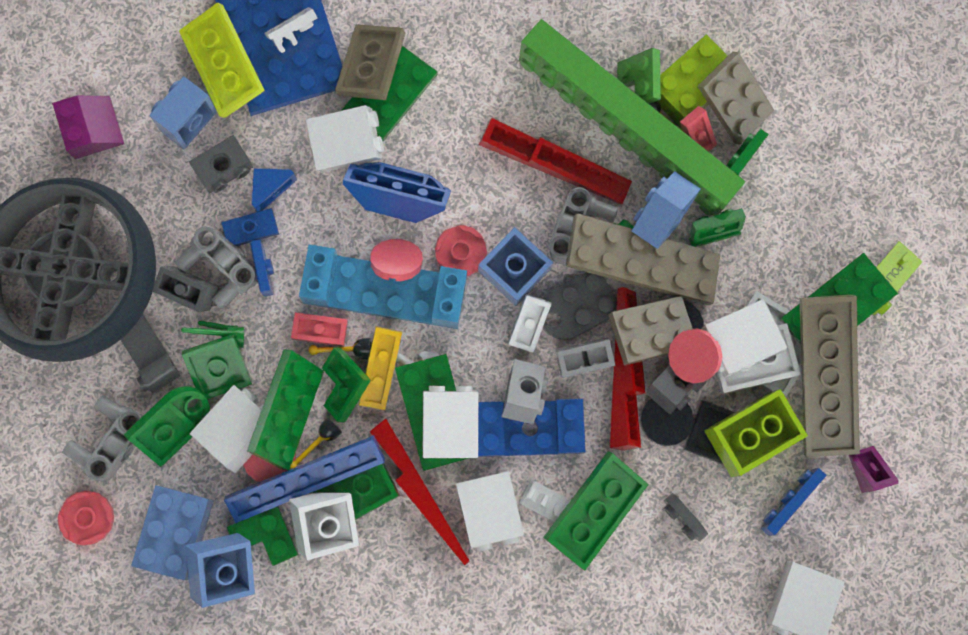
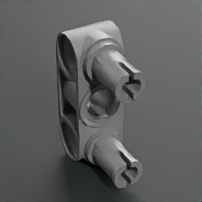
(565, 219)
(225, 258)
(112, 448)

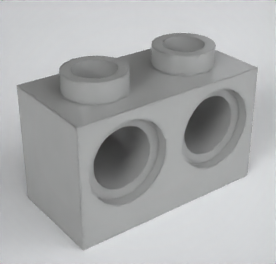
(585, 357)

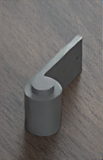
(150, 357)

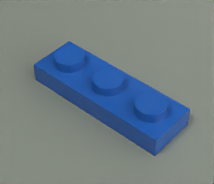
(792, 501)

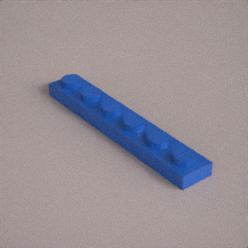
(304, 479)

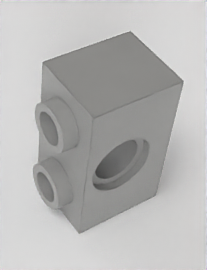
(523, 405)

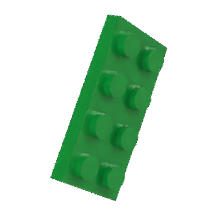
(407, 85)
(857, 279)
(415, 379)
(285, 410)
(596, 510)

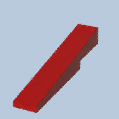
(554, 161)
(627, 384)
(414, 486)

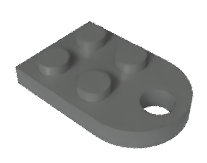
(581, 305)

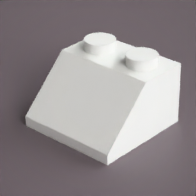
(323, 523)

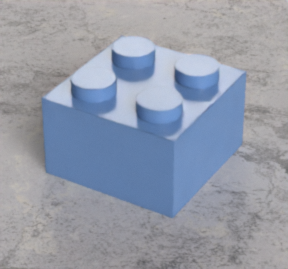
(183, 112)
(664, 209)
(515, 266)
(220, 570)

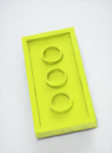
(221, 60)

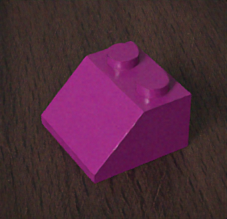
(87, 124)

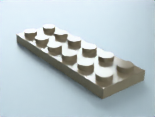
(625, 257)
(830, 375)

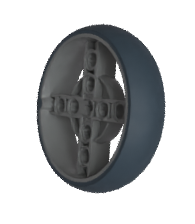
(132, 279)

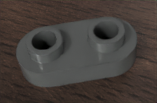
(692, 527)

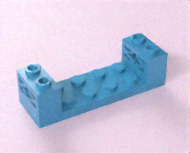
(354, 287)

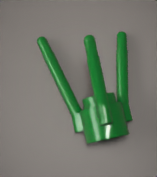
(224, 330)

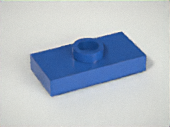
(251, 227)
(263, 268)

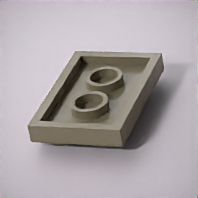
(370, 62)
(736, 97)
(649, 328)

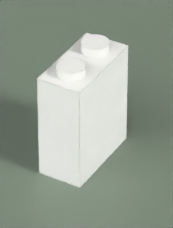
(345, 138)
(746, 337)
(450, 423)
(229, 428)
(490, 511)
(804, 601)

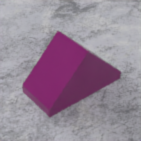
(872, 470)

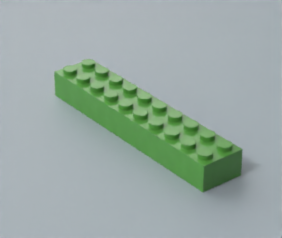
(626, 116)

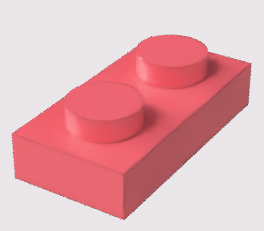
(699, 128)
(319, 329)

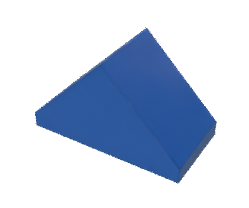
(269, 185)

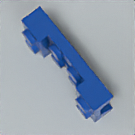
(558, 431)

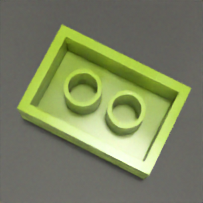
(681, 79)
(756, 433)

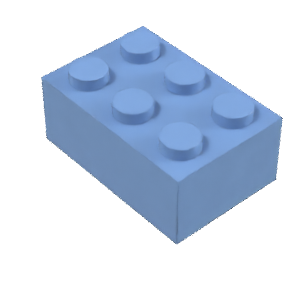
(170, 524)

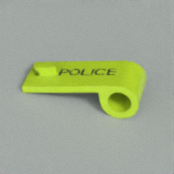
(897, 268)

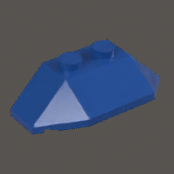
(396, 191)

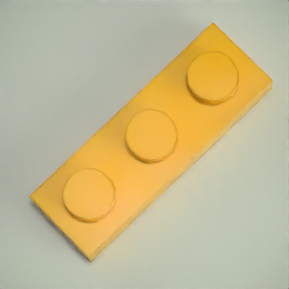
(381, 367)

